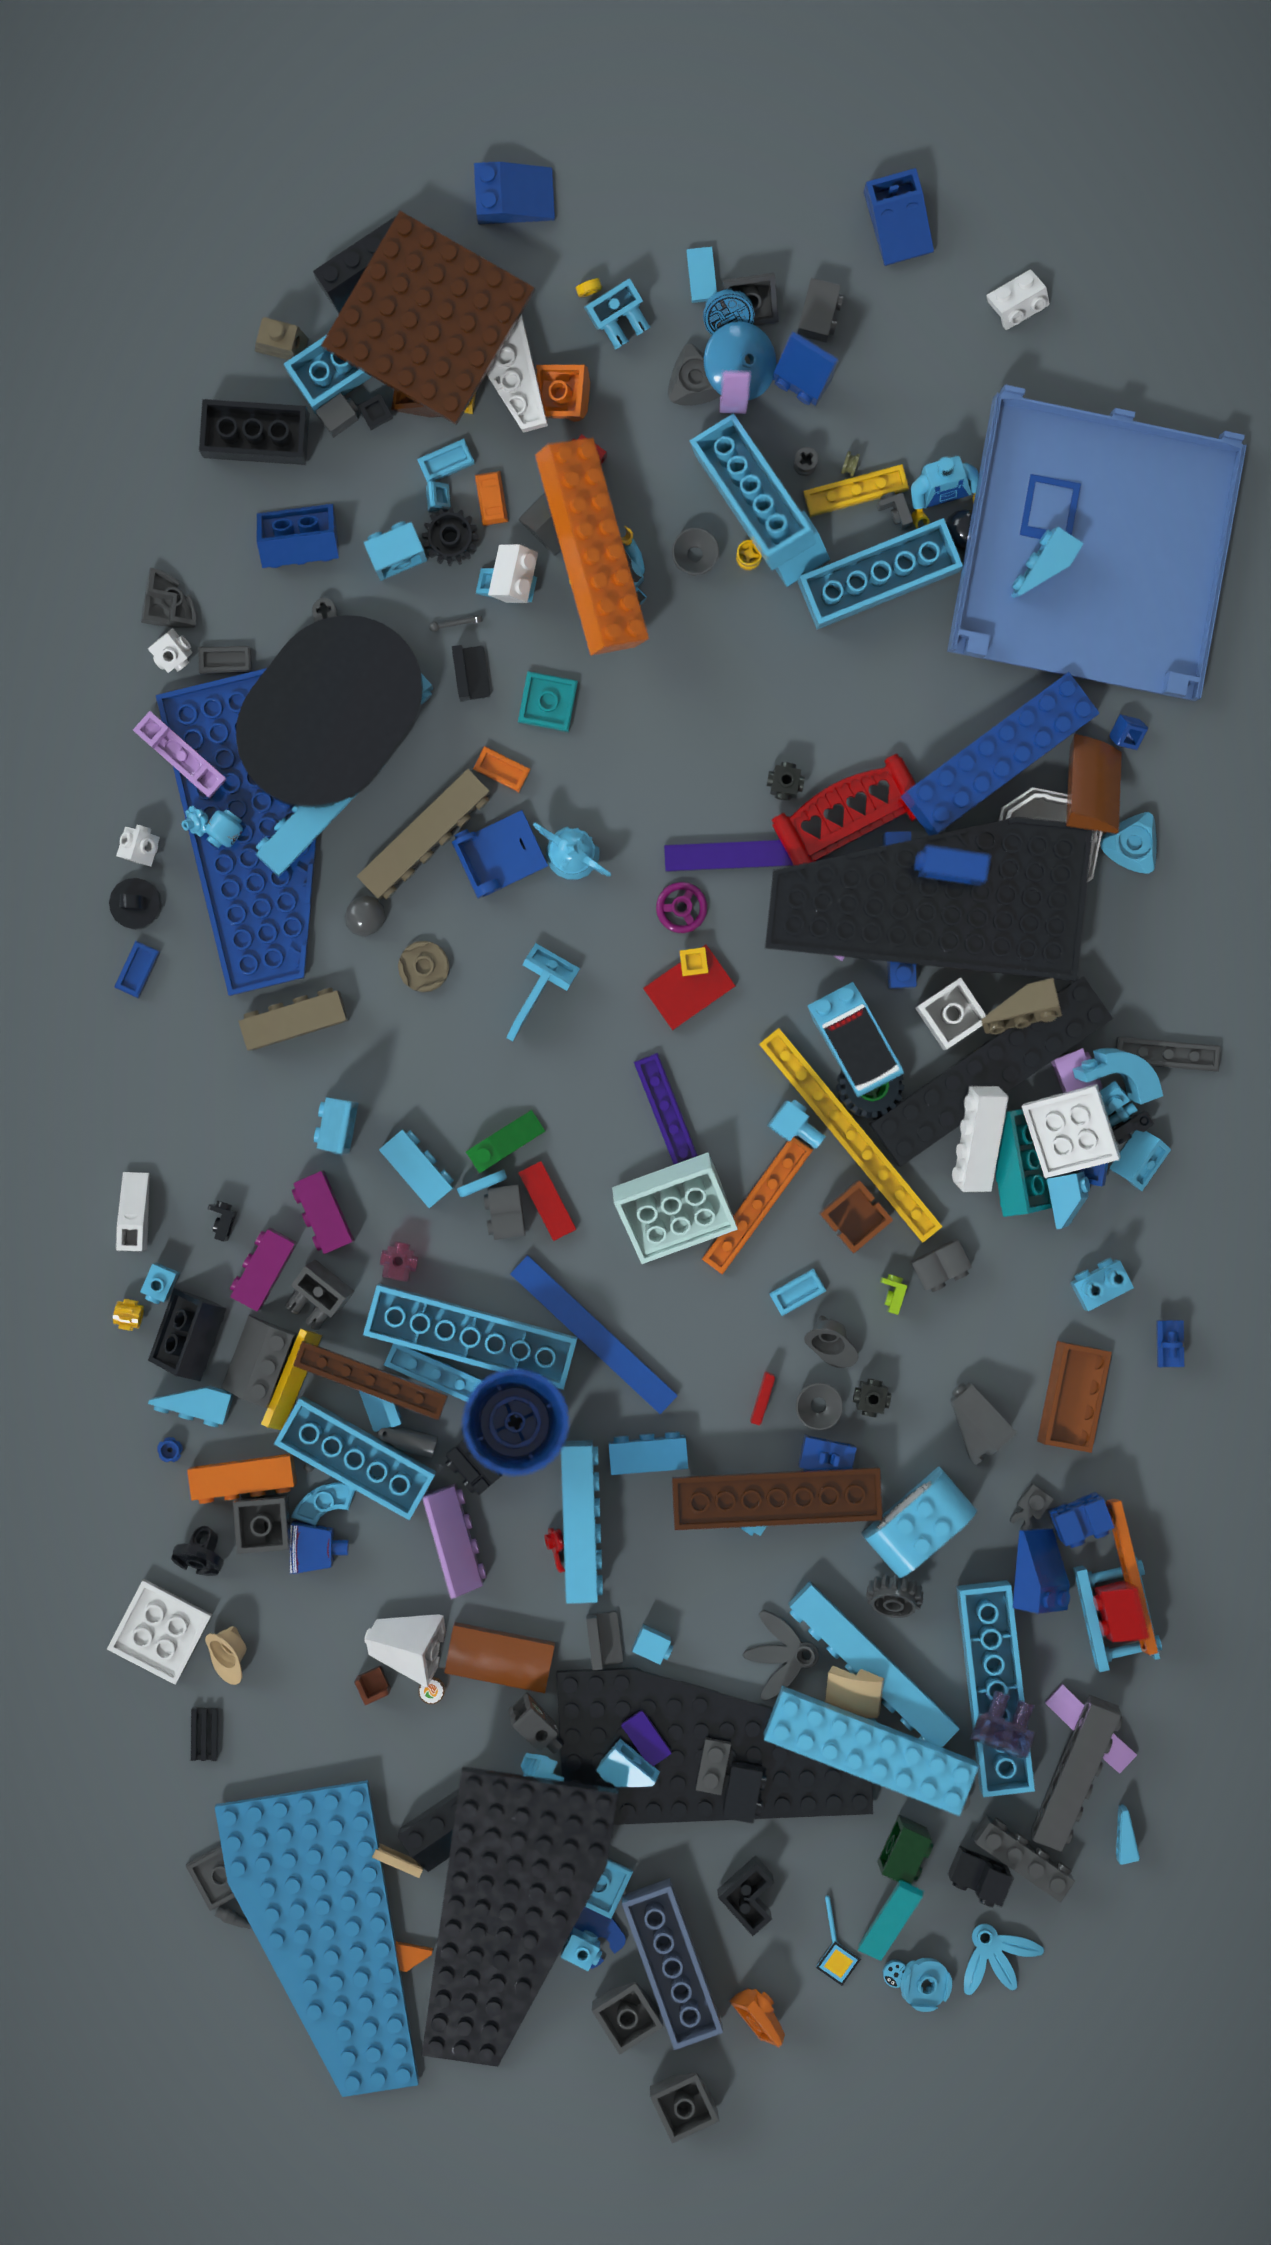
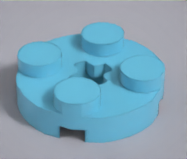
(913, 1977)

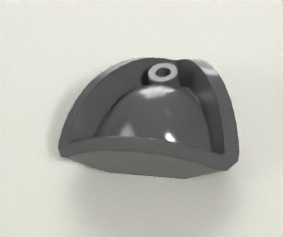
(689, 381)

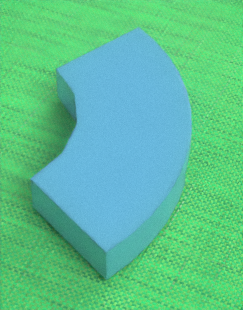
(323, 1499)

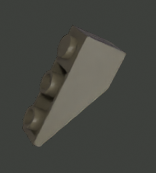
(1029, 1005)

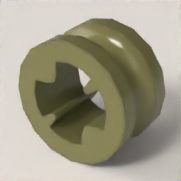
(850, 464)

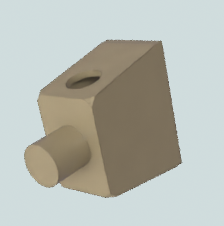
(279, 339)

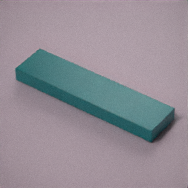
(890, 1920)

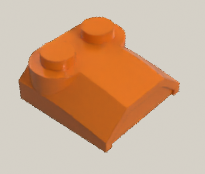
(564, 390)
(759, 2015)

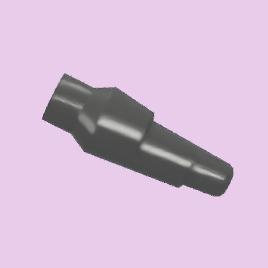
(231, 1917)

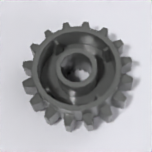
(894, 1596)

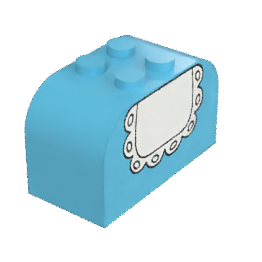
(920, 1523)

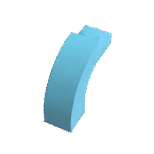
(1138, 1075)

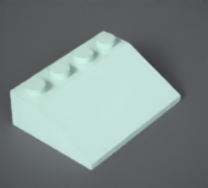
(674, 1208)

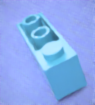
(1054, 555)
(204, 1403)

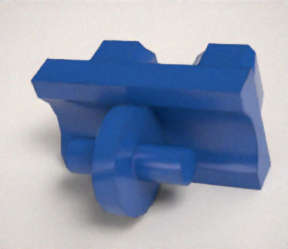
(1170, 1343)

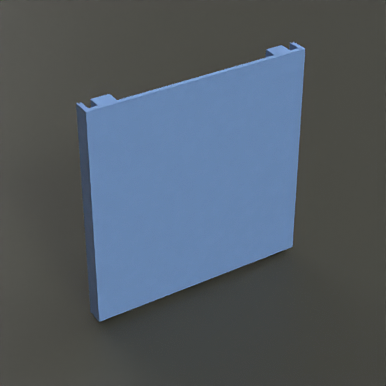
(1152, 558)

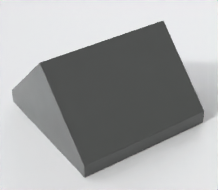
(761, 292)
(541, 525)

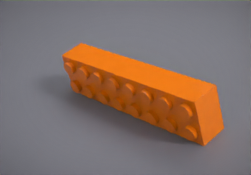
(591, 546)

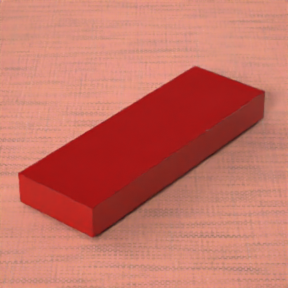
(547, 1201)

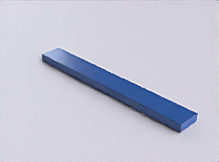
(593, 1334)

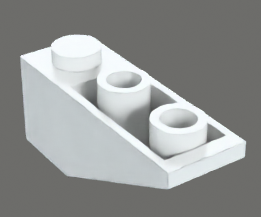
(133, 1212)

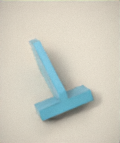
(551, 969)

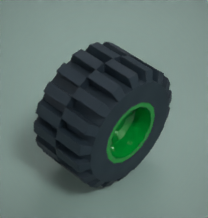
(873, 1103)

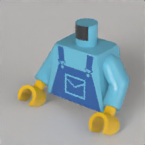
(942, 483)

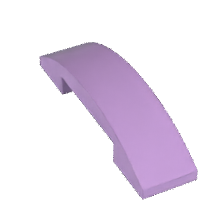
(734, 392)
(179, 754)
(1069, 1709)

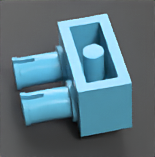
(616, 302)
(793, 1121)
(1101, 1284)

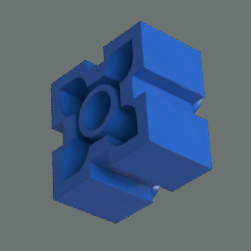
(1081, 1519)

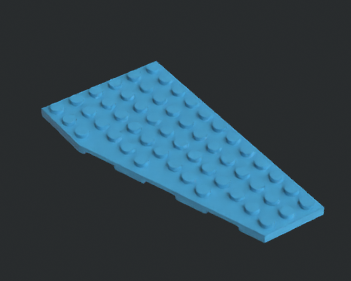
(325, 1925)

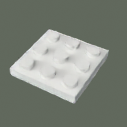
(1071, 1131)
(159, 1631)

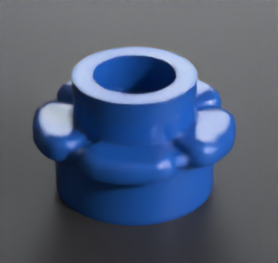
(166, 1456)

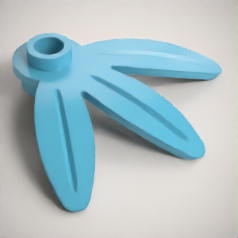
(992, 1950)

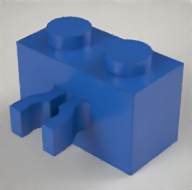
(825, 1454)

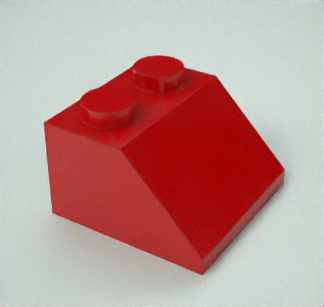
(1120, 1612)

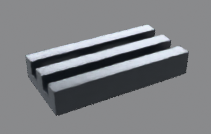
(194, 1734)

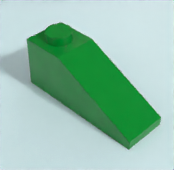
(505, 1141)

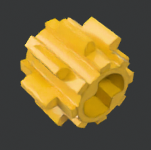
(128, 1314)

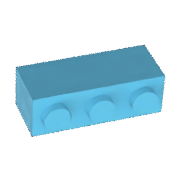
(417, 1167)

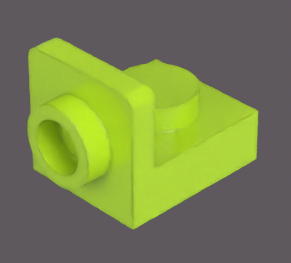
(894, 1298)

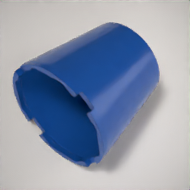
(542, 1425)

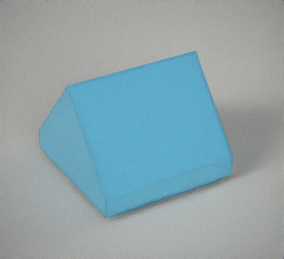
(438, 496)

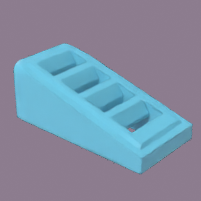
(1126, 1843)

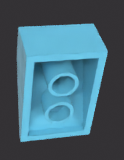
(336, 1125)

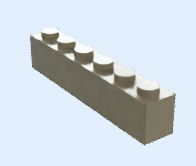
(424, 834)

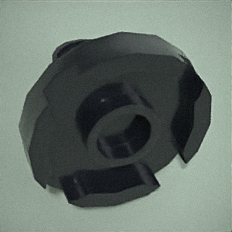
(135, 903)
(199, 1555)

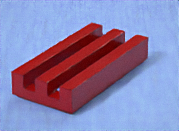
(762, 1398)

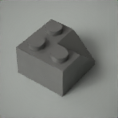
(262, 1523)
(627, 2015)
(683, 2105)

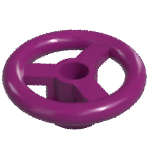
(691, 923)

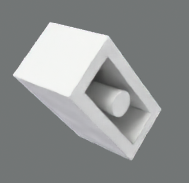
(513, 573)

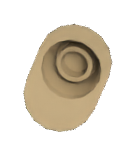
(226, 1654)

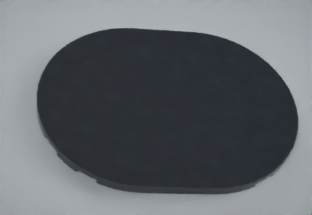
(329, 711)

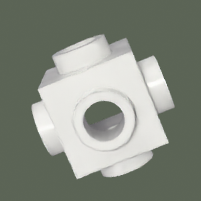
(171, 651)
(138, 845)

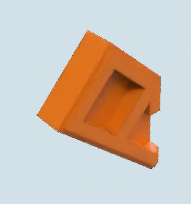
(411, 1955)

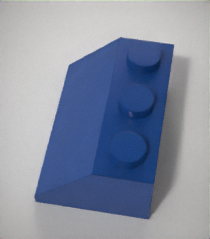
(297, 536)

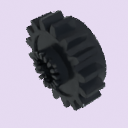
(447, 523)

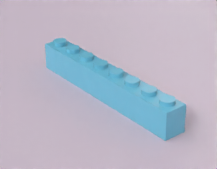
(860, 1652)

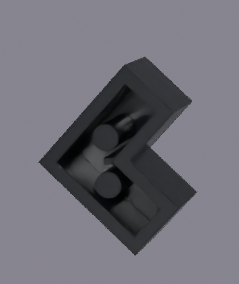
(982, 1874)
(742, 1895)

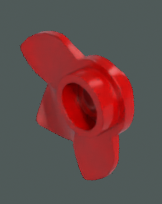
(555, 1541)

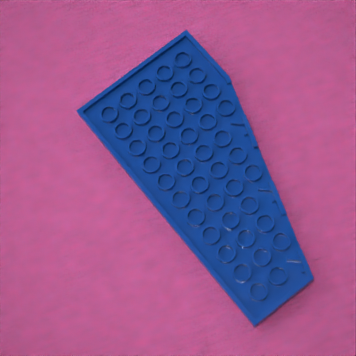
(253, 913)

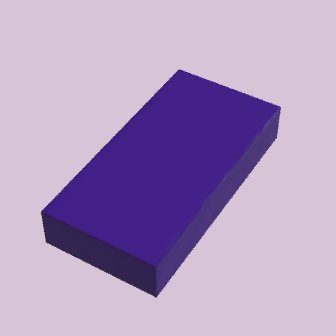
(646, 1738)

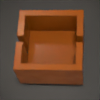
(855, 1216)

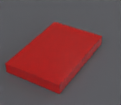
(683, 997)

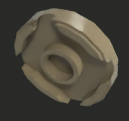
(423, 966)

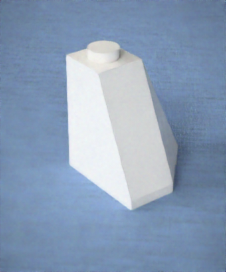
(408, 1644)

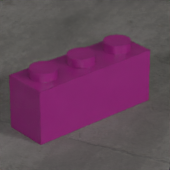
(322, 1212)
(262, 1269)

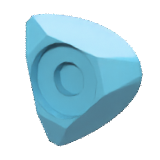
(1134, 844)

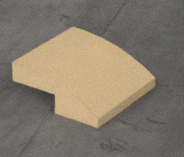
(855, 1693)

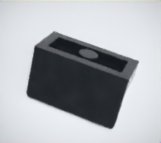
(471, 672)

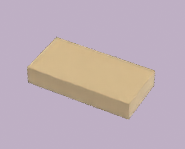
(398, 1860)

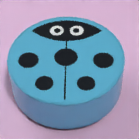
(893, 1972)

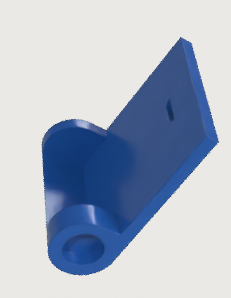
(496, 856)

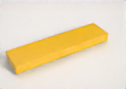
(855, 490)
(288, 1385)

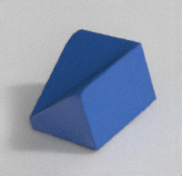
(1128, 732)

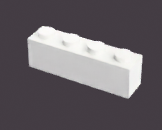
(980, 1138)

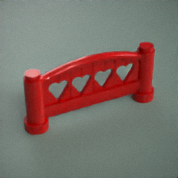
(807, 848)

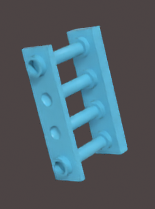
(1102, 1654)

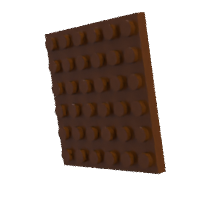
(428, 317)

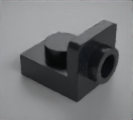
(223, 1225)

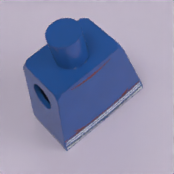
(313, 1547)

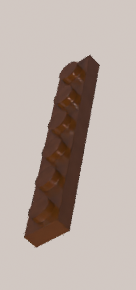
(370, 1380)

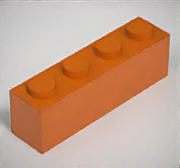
(242, 1477)

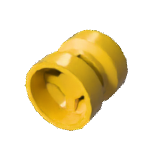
(750, 552)

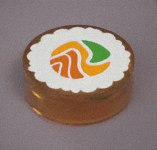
(432, 1693)

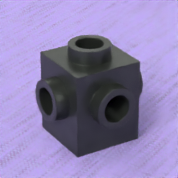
(781, 790)
(869, 1388)

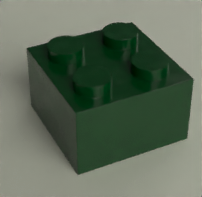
(905, 1851)

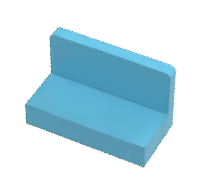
(1140, 1158)
(381, 1412)

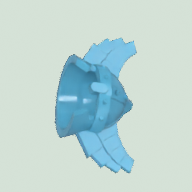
(571, 853)

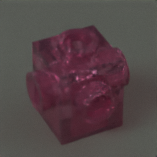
(391, 1268)

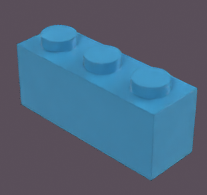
(648, 1453)

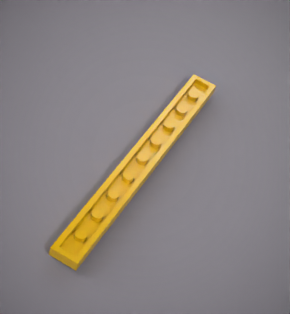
(850, 1135)

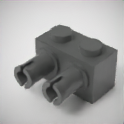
(322, 1289)

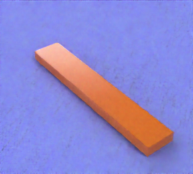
(758, 1203)
(1129, 1566)

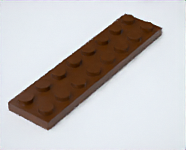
(777, 1498)

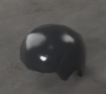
(958, 526)

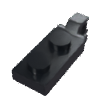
(1140, 1123)

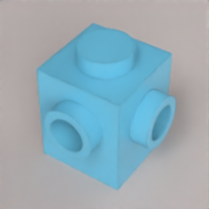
(582, 1949)

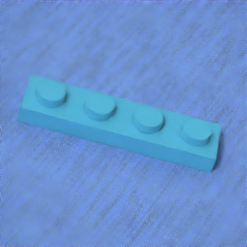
(431, 1371)

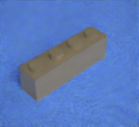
(292, 1020)

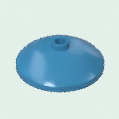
(727, 353)

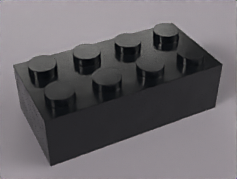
(254, 432)

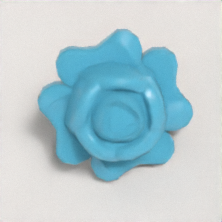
(195, 821)

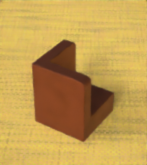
(372, 1685)

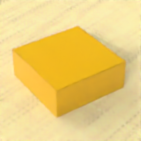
(693, 961)

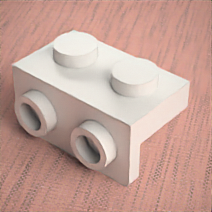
(1019, 299)

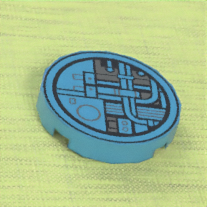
(727, 307)

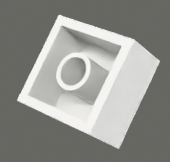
(951, 1014)

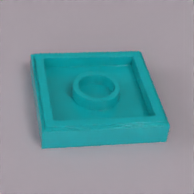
(547, 701)

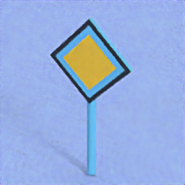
(837, 1961)

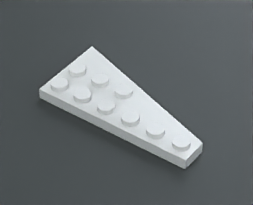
(517, 381)

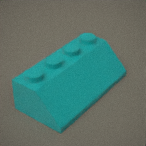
(1018, 1169)

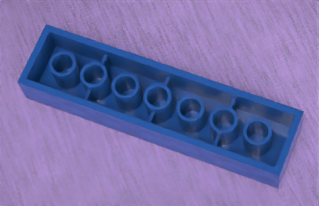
(1000, 754)

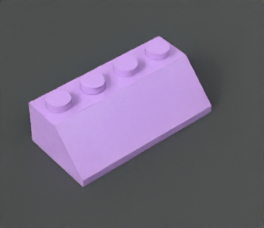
(453, 1540)

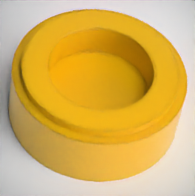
(588, 288)

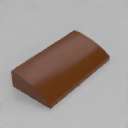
(1093, 785)
(1074, 1396)
(499, 1657)

